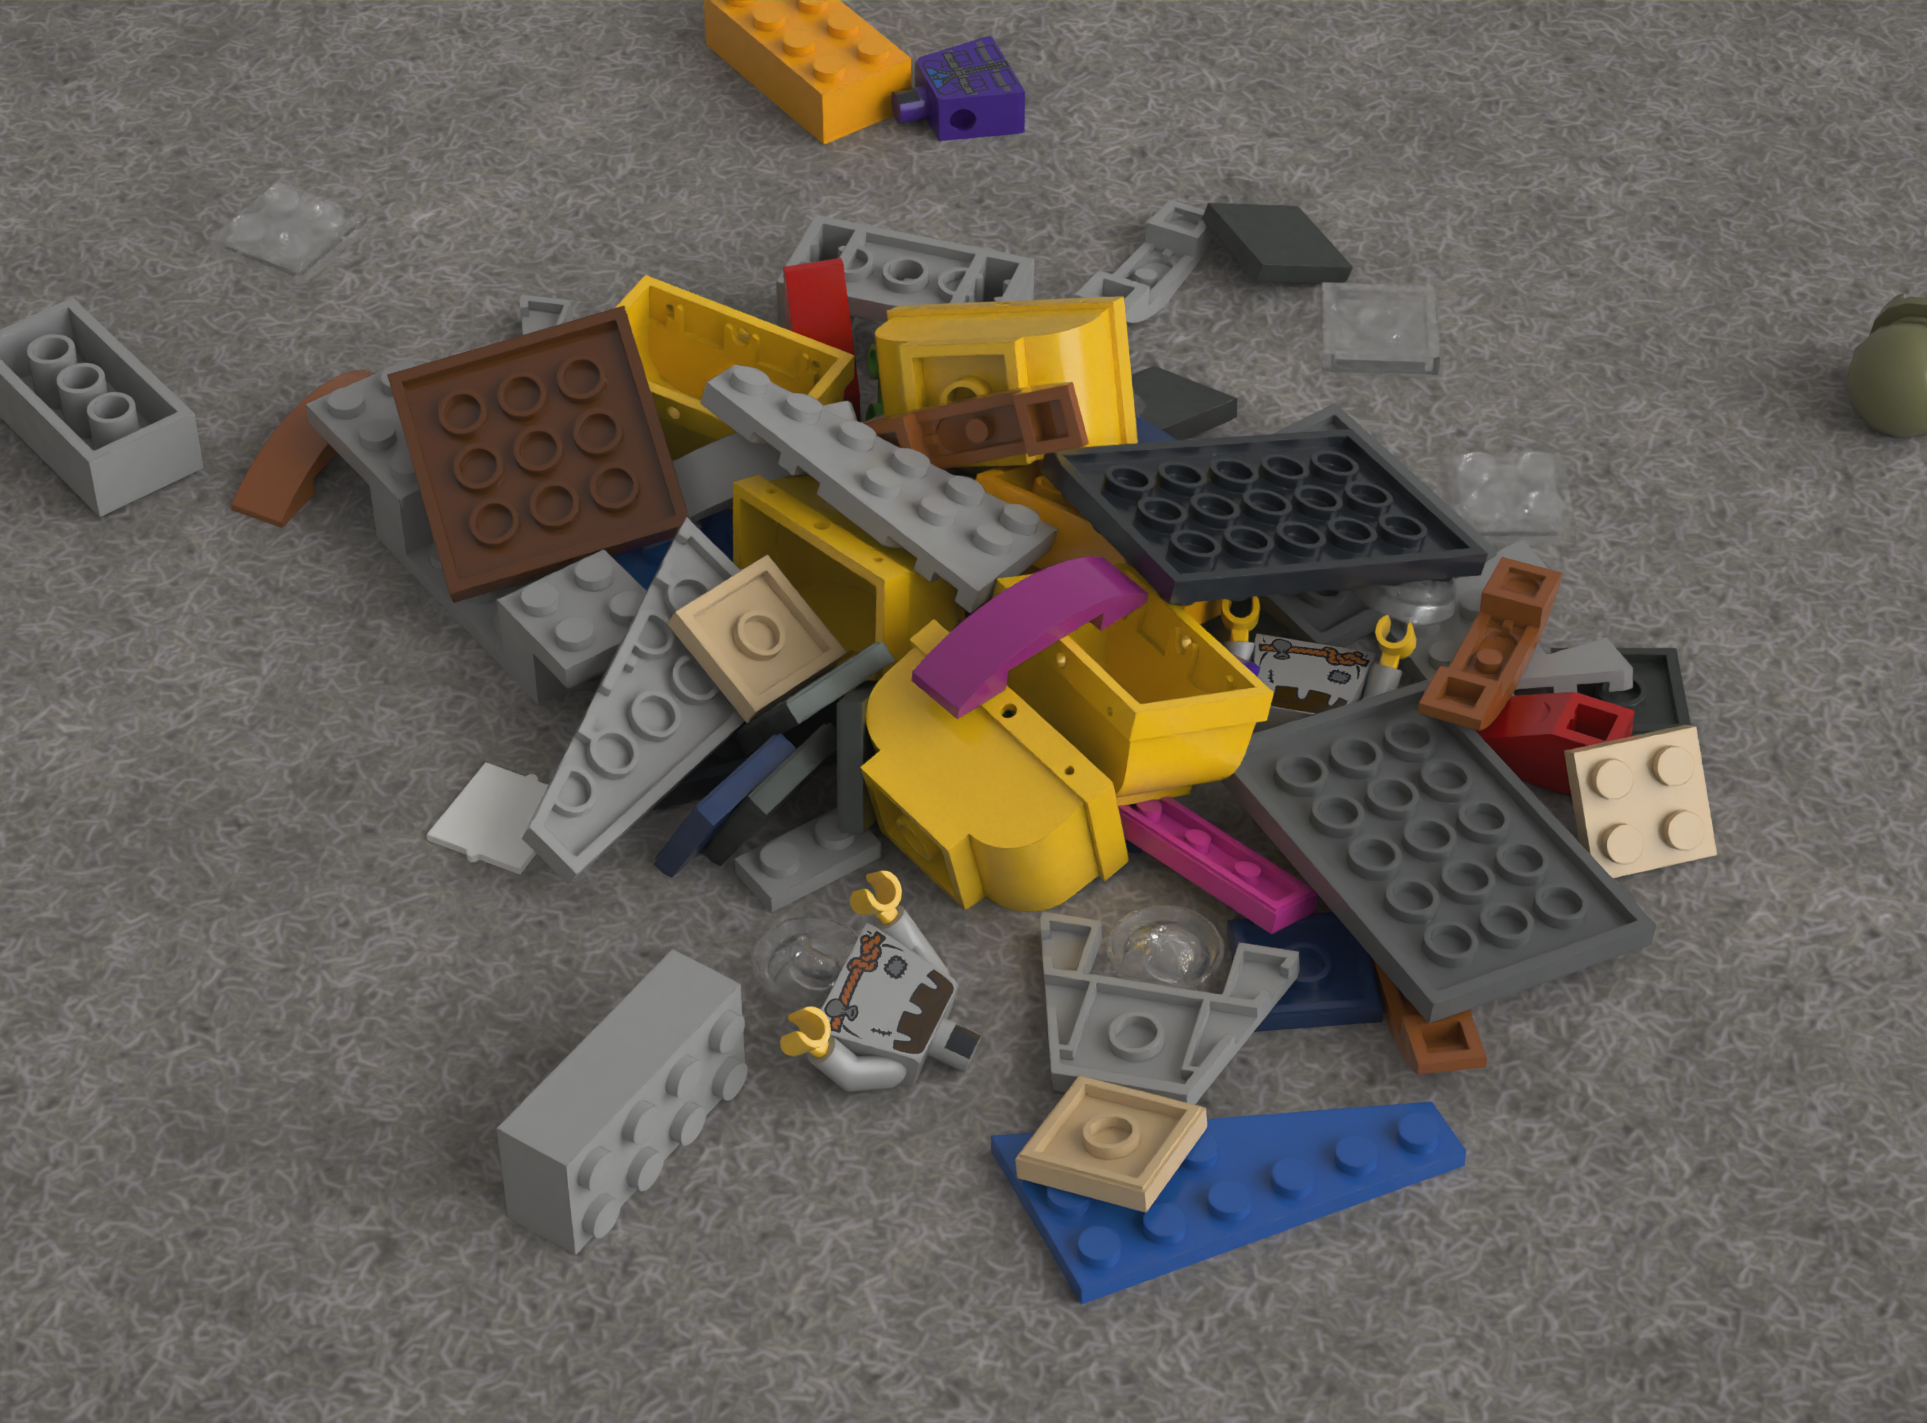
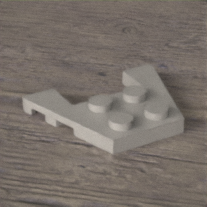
(1556, 671)
(1147, 1032)

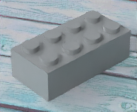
(93, 409)
(623, 1102)

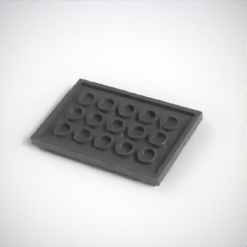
(1433, 853)

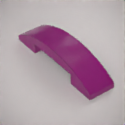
(1020, 622)

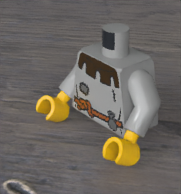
(1314, 676)
(885, 1005)

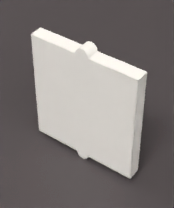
(491, 818)

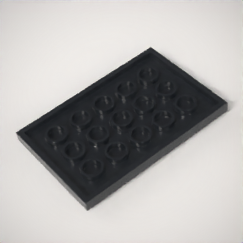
(1261, 515)

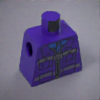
(964, 93)

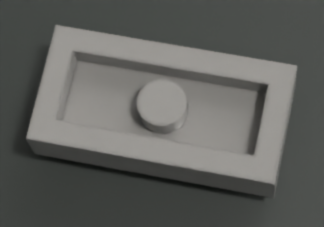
(804, 860)

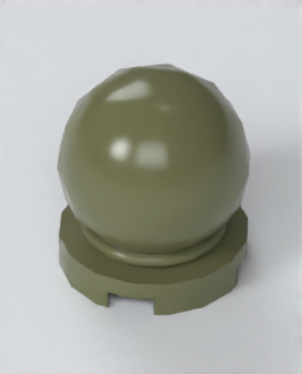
(1891, 370)

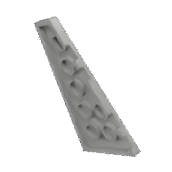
(885, 488)
(645, 724)

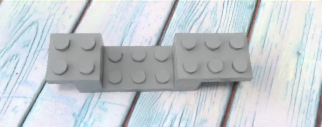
(539, 631)

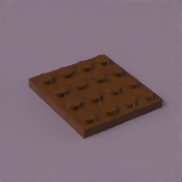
(538, 453)

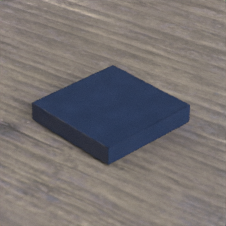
(720, 804)
(1334, 975)

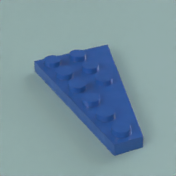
(1236, 1188)

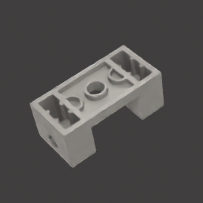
(881, 258)

